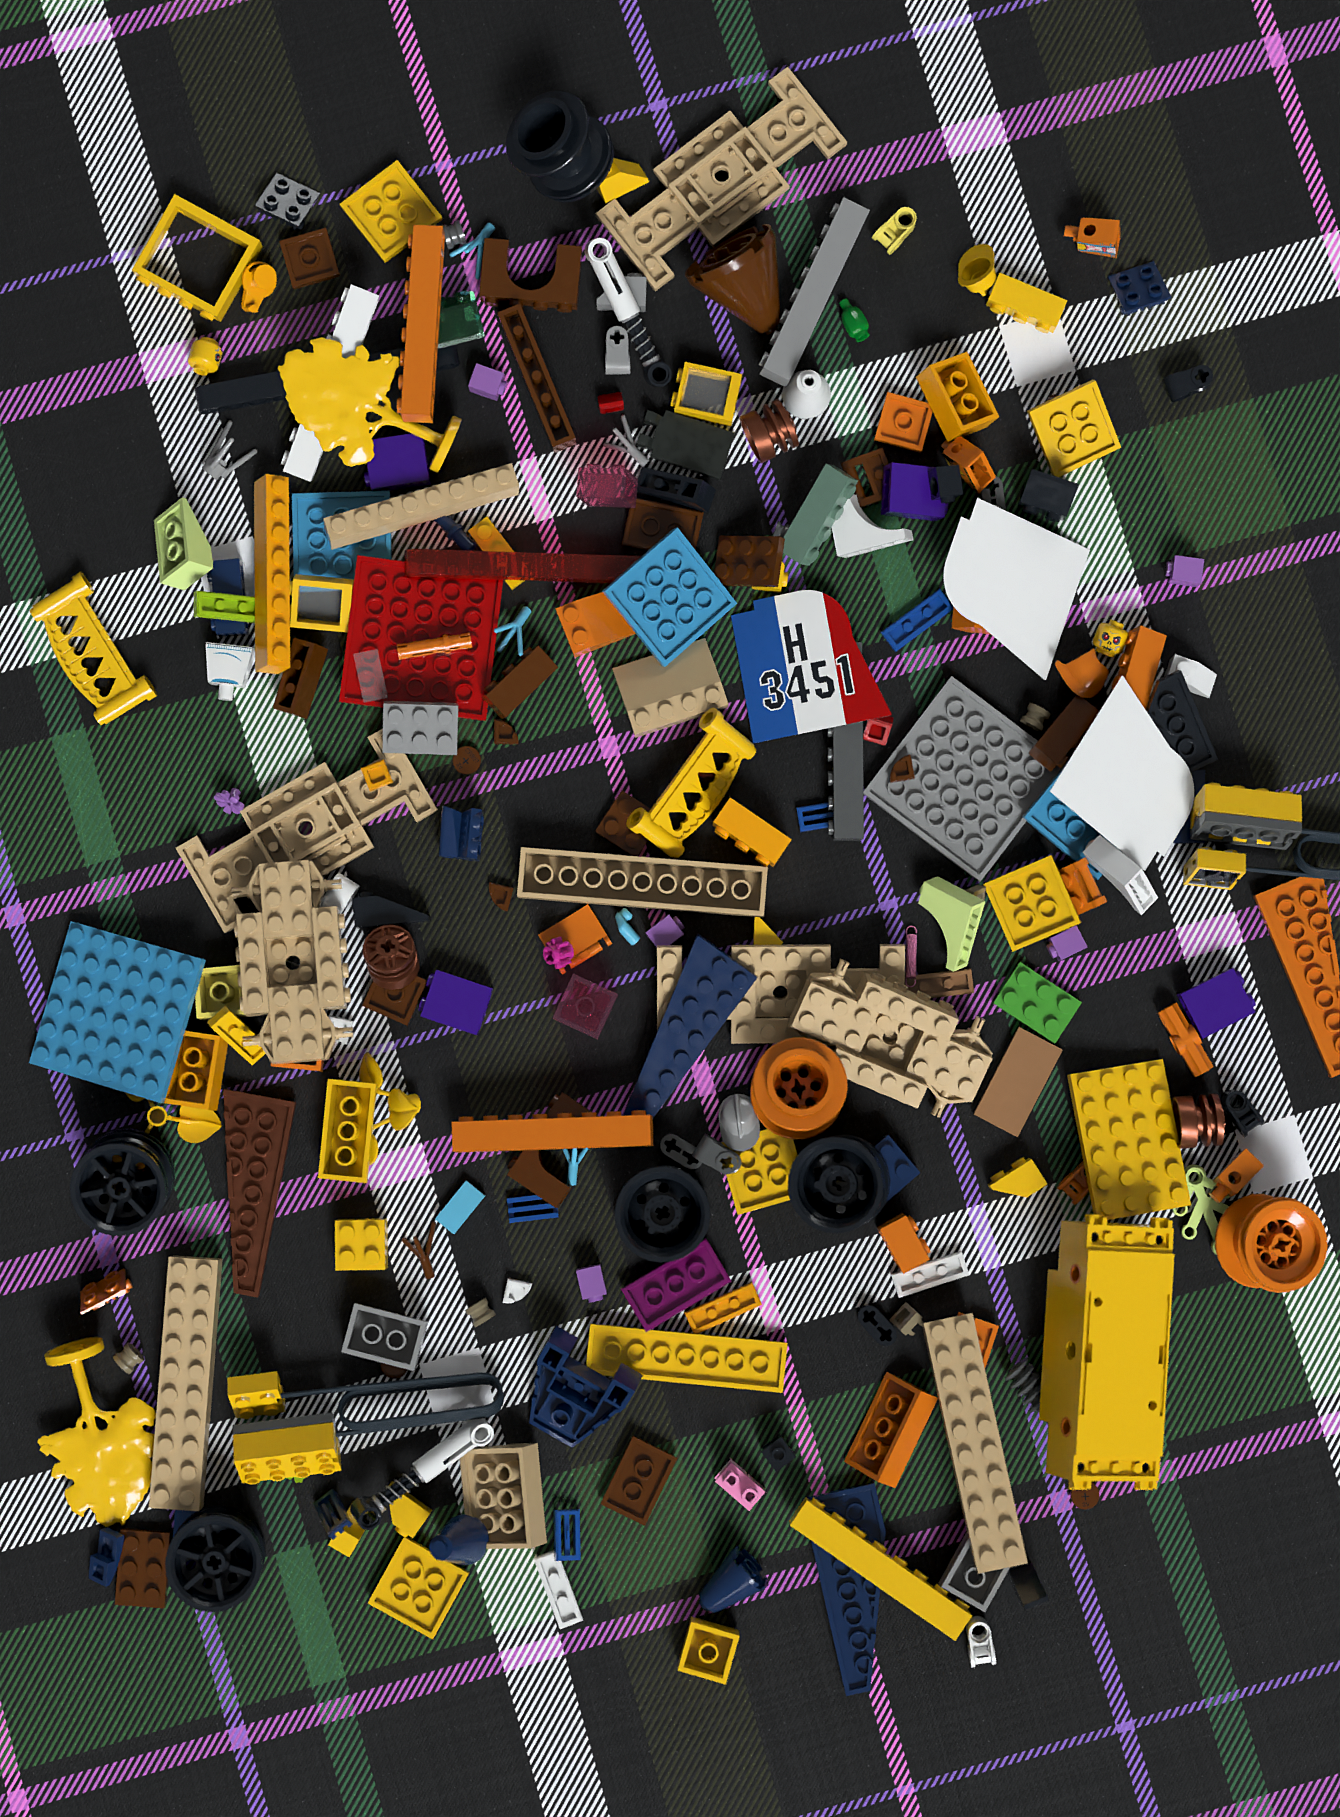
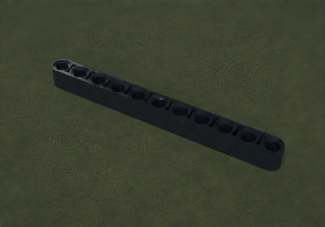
(269, 386)

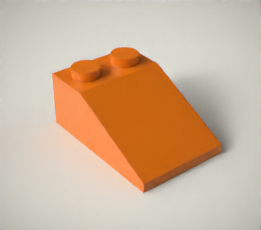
(592, 624)

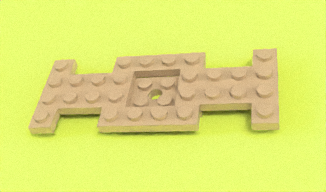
(695, 194)
(275, 821)
(775, 967)

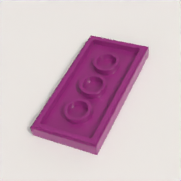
(675, 1286)

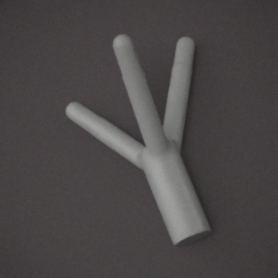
(629, 443)

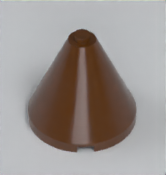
(742, 277)

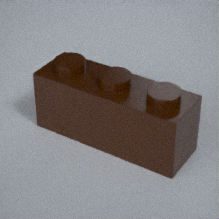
(301, 679)
(519, 681)
(1064, 733)

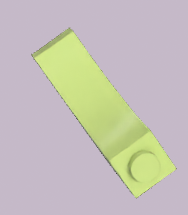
(957, 915)

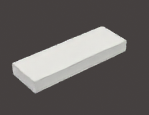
(930, 1274)
(558, 1590)

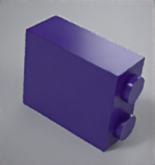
(398, 463)
(908, 493)
(455, 1002)
(1217, 1002)

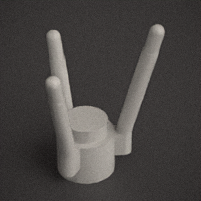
(215, 465)

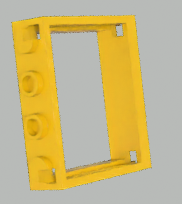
(167, 289)

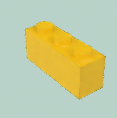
(1026, 303)

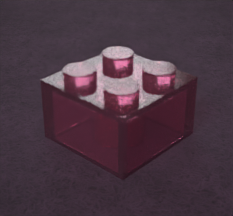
(607, 486)
(585, 1006)

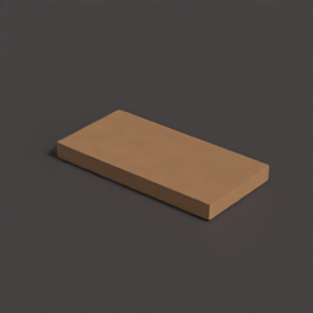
(1017, 1082)

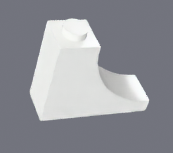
(858, 534)
(1121, 872)

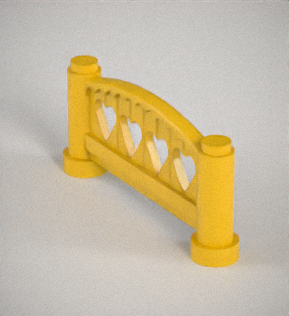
(126, 690)
(656, 823)

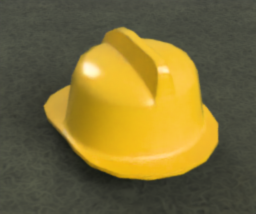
(977, 269)

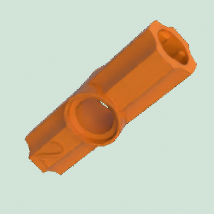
(1185, 1039)

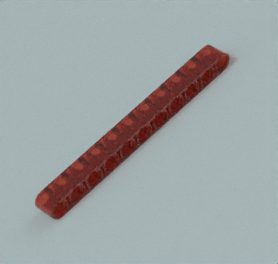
(515, 565)

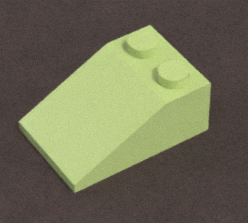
(181, 546)

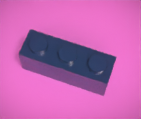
(228, 578)

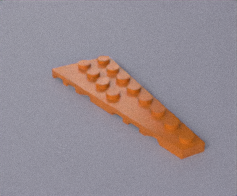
(1303, 938)

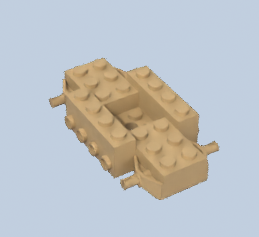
(285, 927)
(921, 1057)

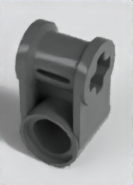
(713, 1154)

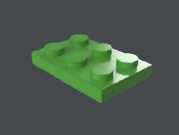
(1037, 1002)

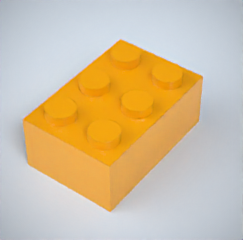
(957, 396)
(750, 833)
(198, 1071)

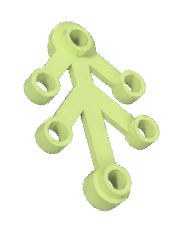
(1204, 1204)

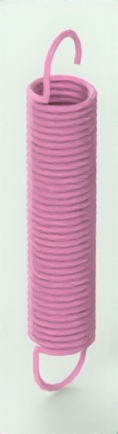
(911, 953)

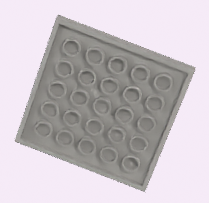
(967, 782)

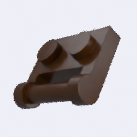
(873, 468)

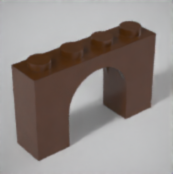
(559, 293)
(529, 1167)

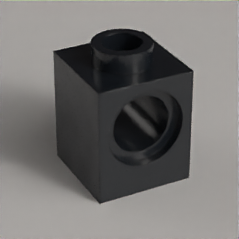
(945, 483)
(778, 1452)

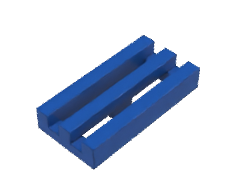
(801, 819)
(511, 1210)
(557, 1534)

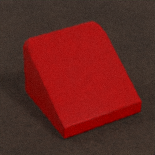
(610, 403)
(878, 730)

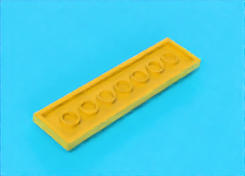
(688, 1357)

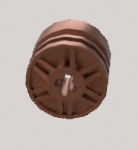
(769, 430)
(391, 957)
(1201, 1120)

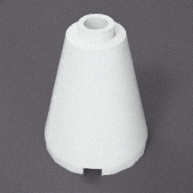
(806, 394)

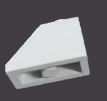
(1197, 676)

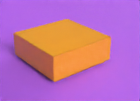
(377, 775)

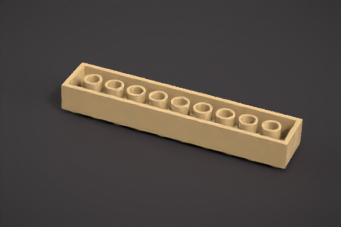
(642, 882)
(185, 1383)
(974, 1443)

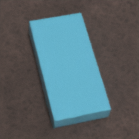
(460, 1207)

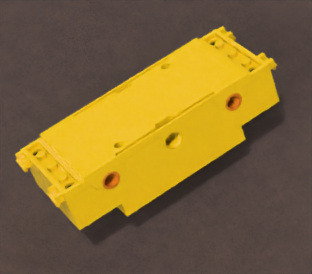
(1107, 1351)

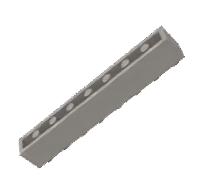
(814, 292)

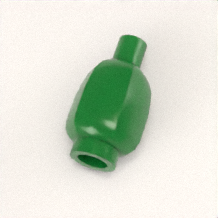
(854, 321)

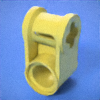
(893, 233)

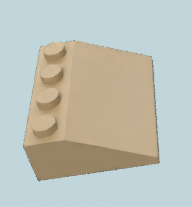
(670, 694)
(506, 1494)

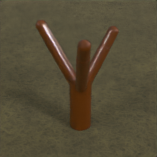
(423, 1257)

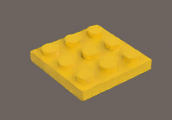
(388, 210)
(1074, 429)
(1032, 903)
(763, 1173)
(418, 1588)

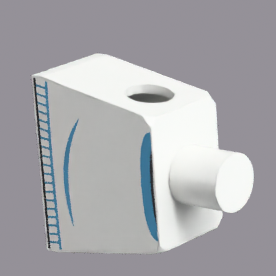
(228, 667)

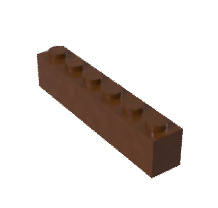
(537, 378)

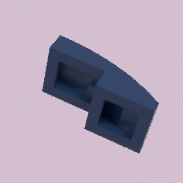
(105, 1562)

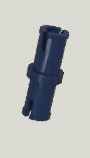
(456, 533)

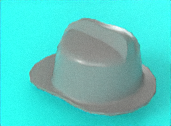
(738, 1122)

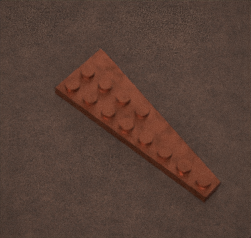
(256, 1156)

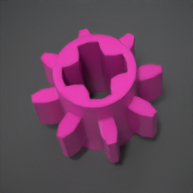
(558, 953)

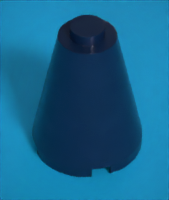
(460, 1541)
(733, 1581)

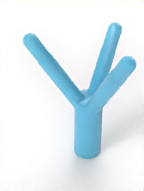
(478, 241)
(515, 625)
(573, 1162)

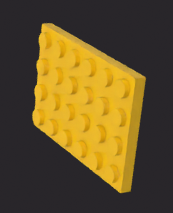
(1129, 1140)

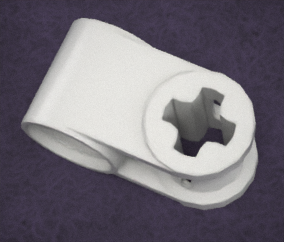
(980, 1646)

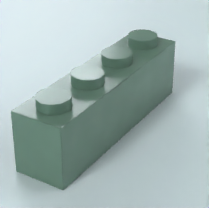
(818, 514)

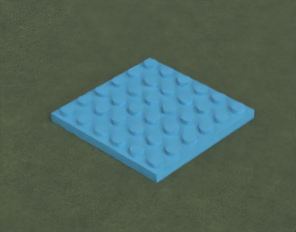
(117, 1012)

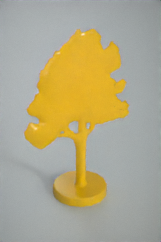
(336, 393)
(109, 1465)

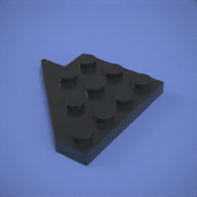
(1179, 721)

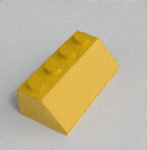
(347, 1130)

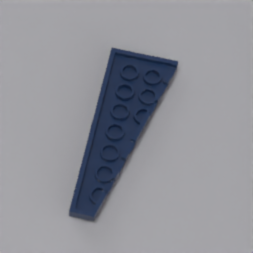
(699, 1006)

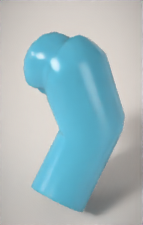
(624, 928)

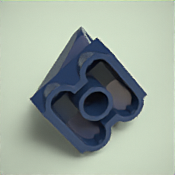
(461, 834)

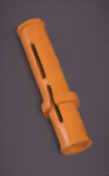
(433, 646)

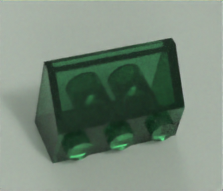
(459, 319)

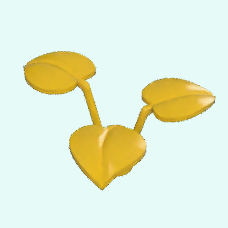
(401, 1106)
(194, 1123)

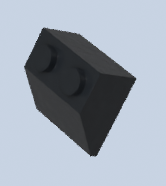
(1047, 495)

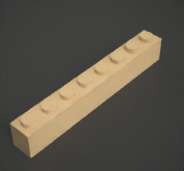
(421, 506)

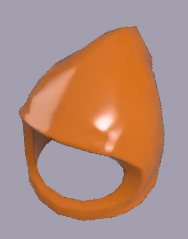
(1084, 674)

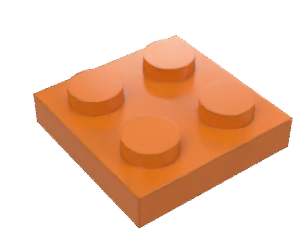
(904, 422)

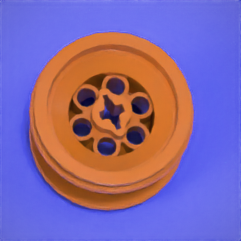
(822, 1068)
(1294, 1232)

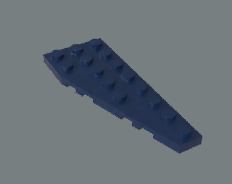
(848, 1596)

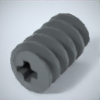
(1027, 1382)

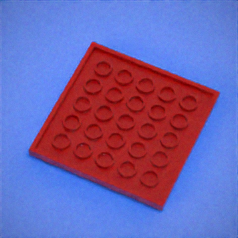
(407, 609)

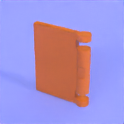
(581, 931)

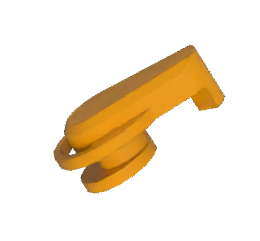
(257, 285)

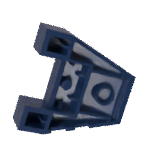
(572, 1397)

